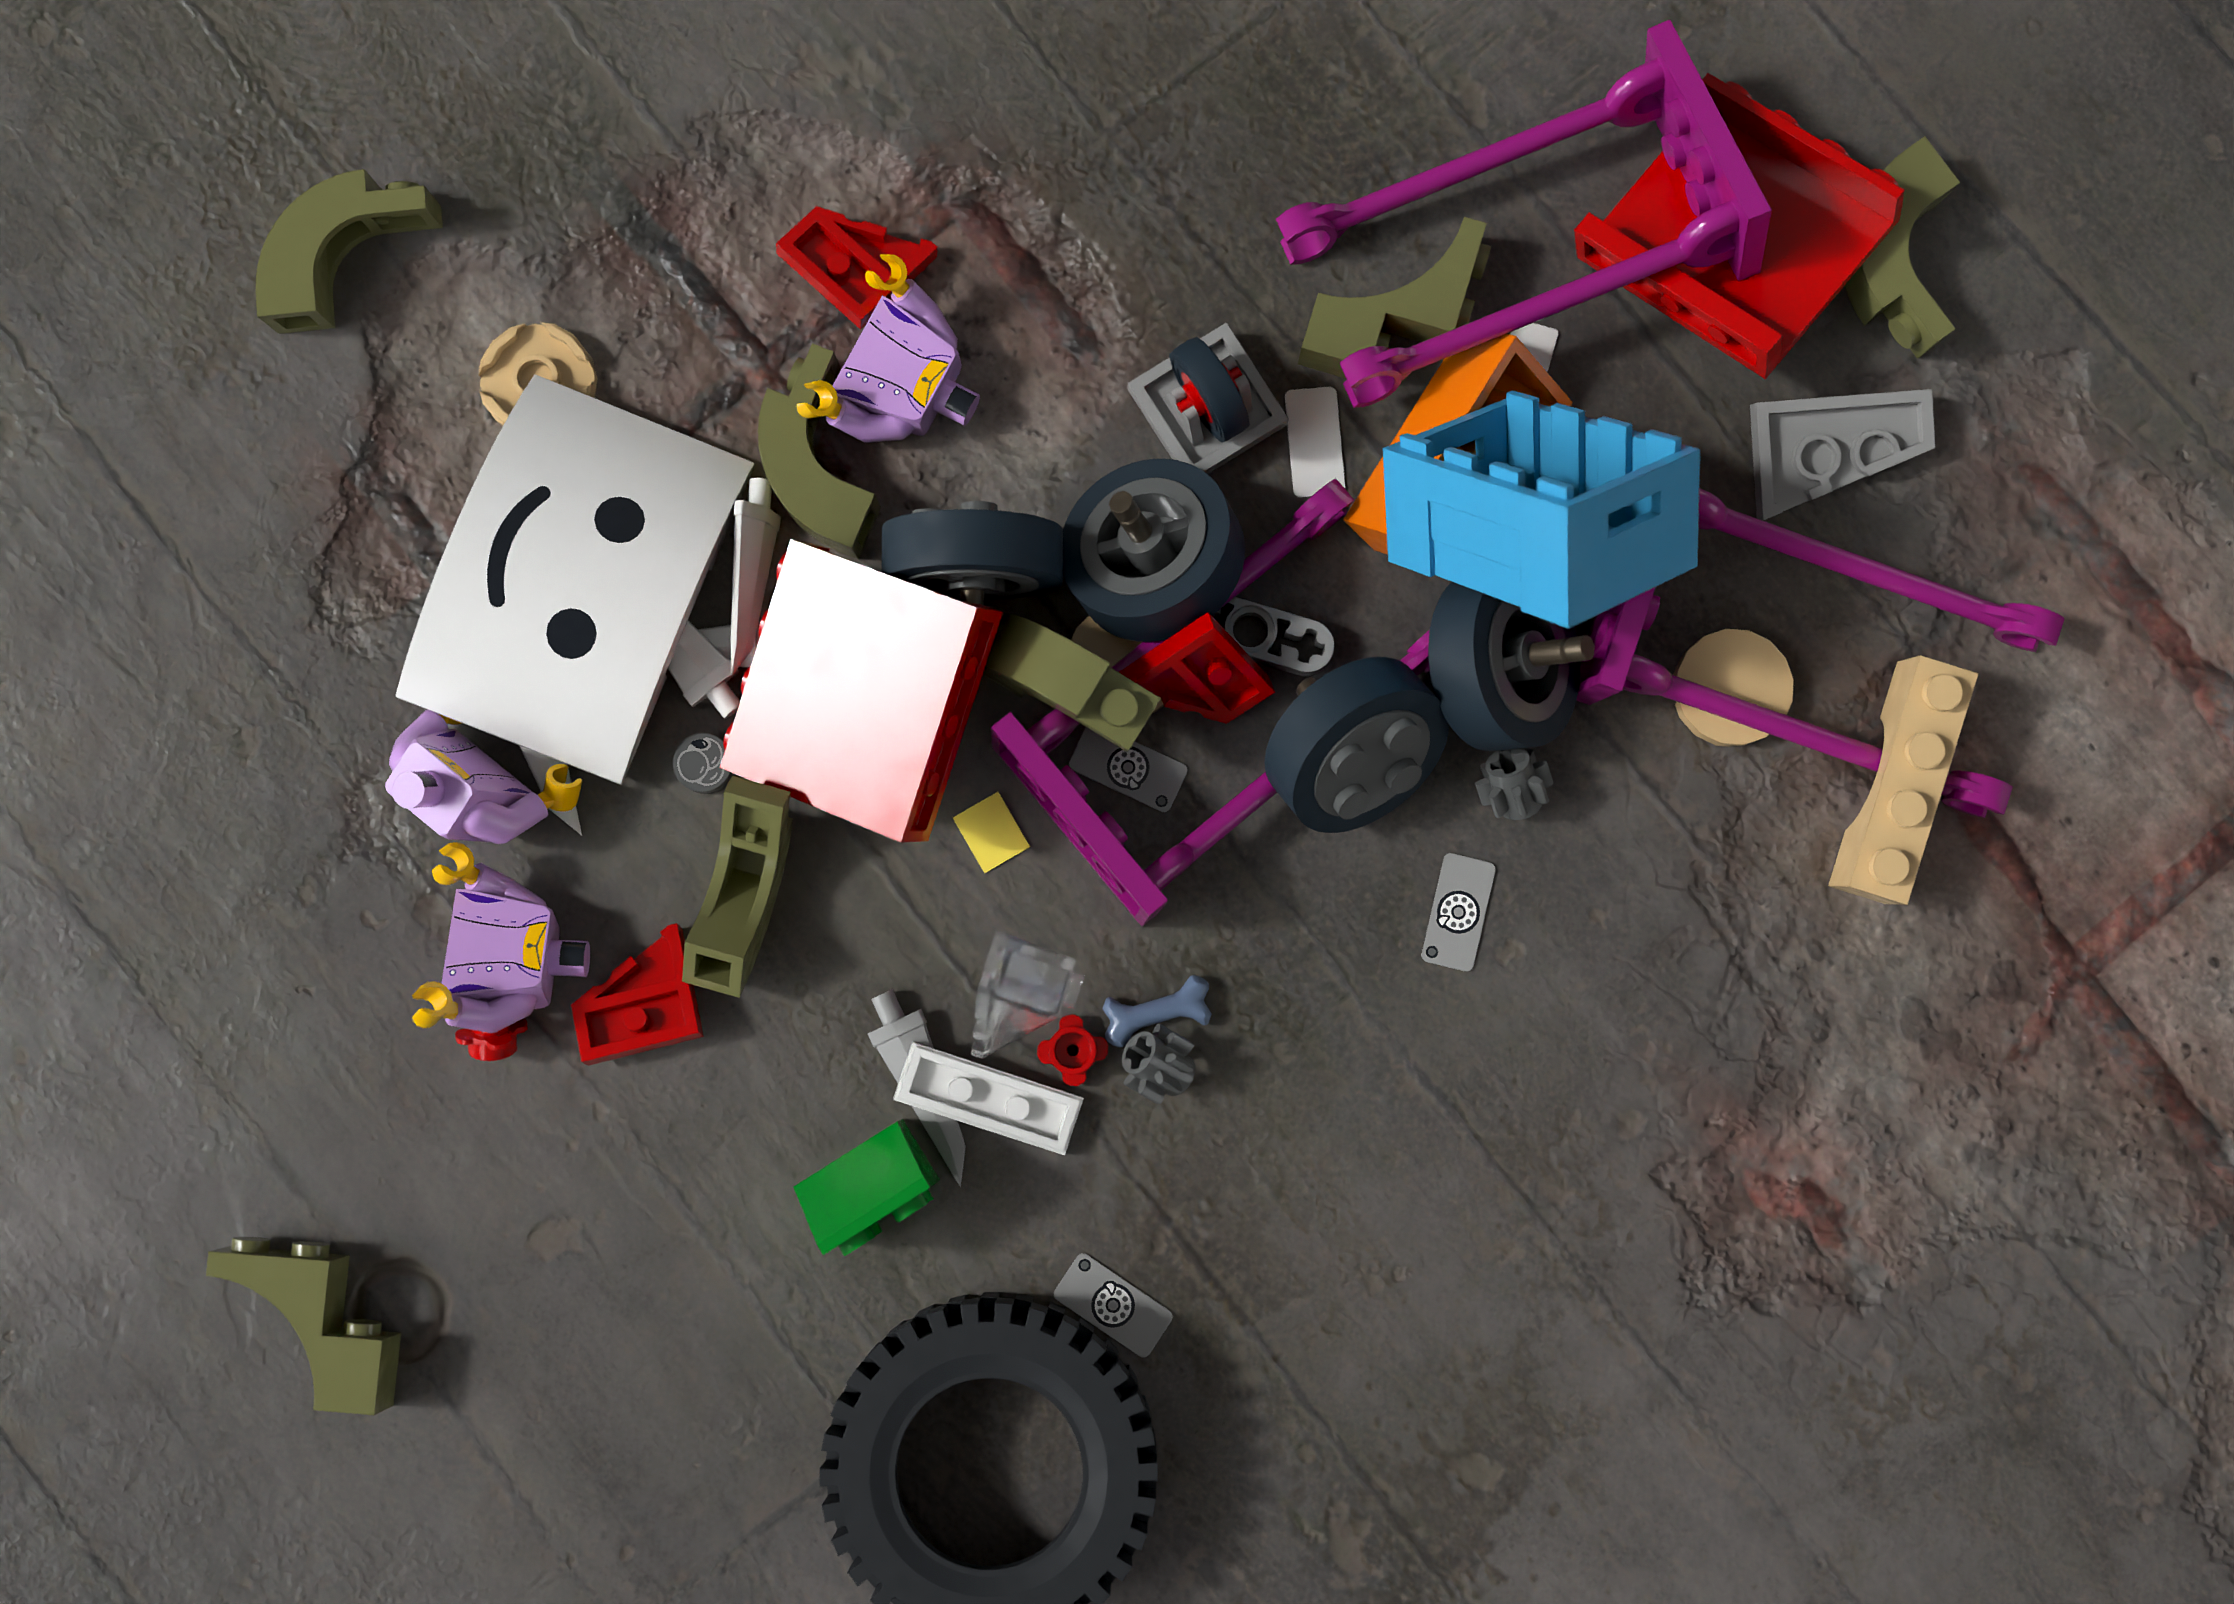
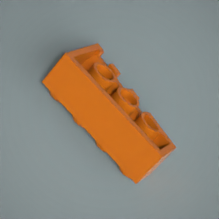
(1456, 389)

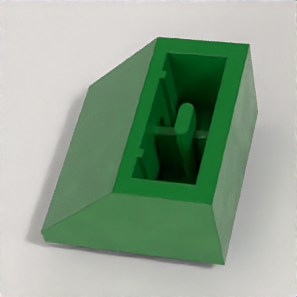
(864, 1186)

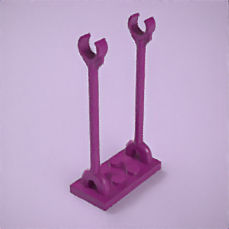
(1719, 189)
(1619, 629)
(1063, 792)

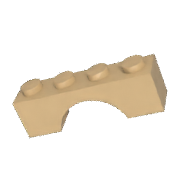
(1920, 737)

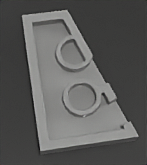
(1831, 441)

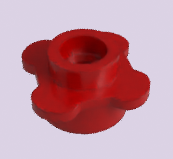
(491, 1046)
(1055, 1050)

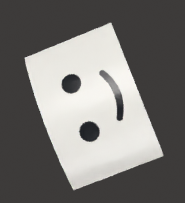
(571, 578)

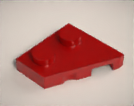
(838, 252)
(1202, 672)
(639, 1005)

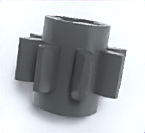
(1514, 783)
(1158, 1064)

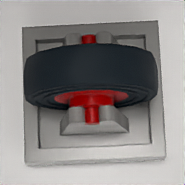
(1208, 401)

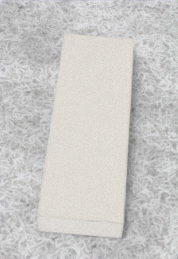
(988, 1098)

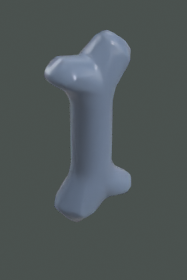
(1184, 1003)

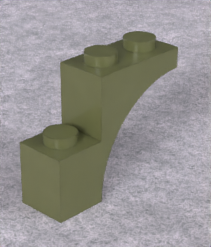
(1415, 311)
(349, 1365)

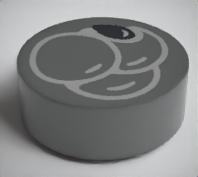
(698, 763)

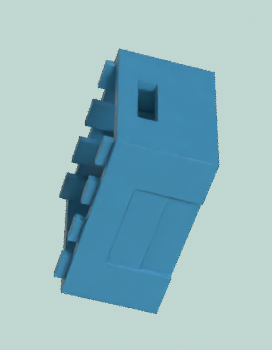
(1547, 510)

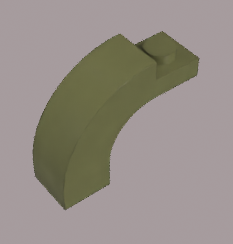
(318, 232)
(1887, 278)
(816, 500)
(1069, 678)
(742, 887)

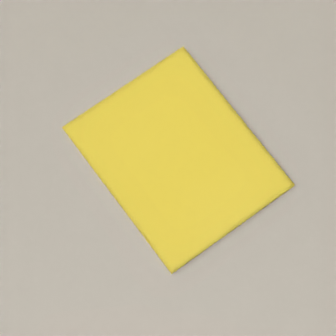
(991, 832)

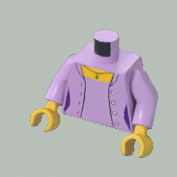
(897, 370)
(463, 789)
(497, 952)

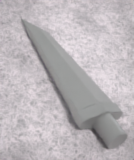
(893, 1044)

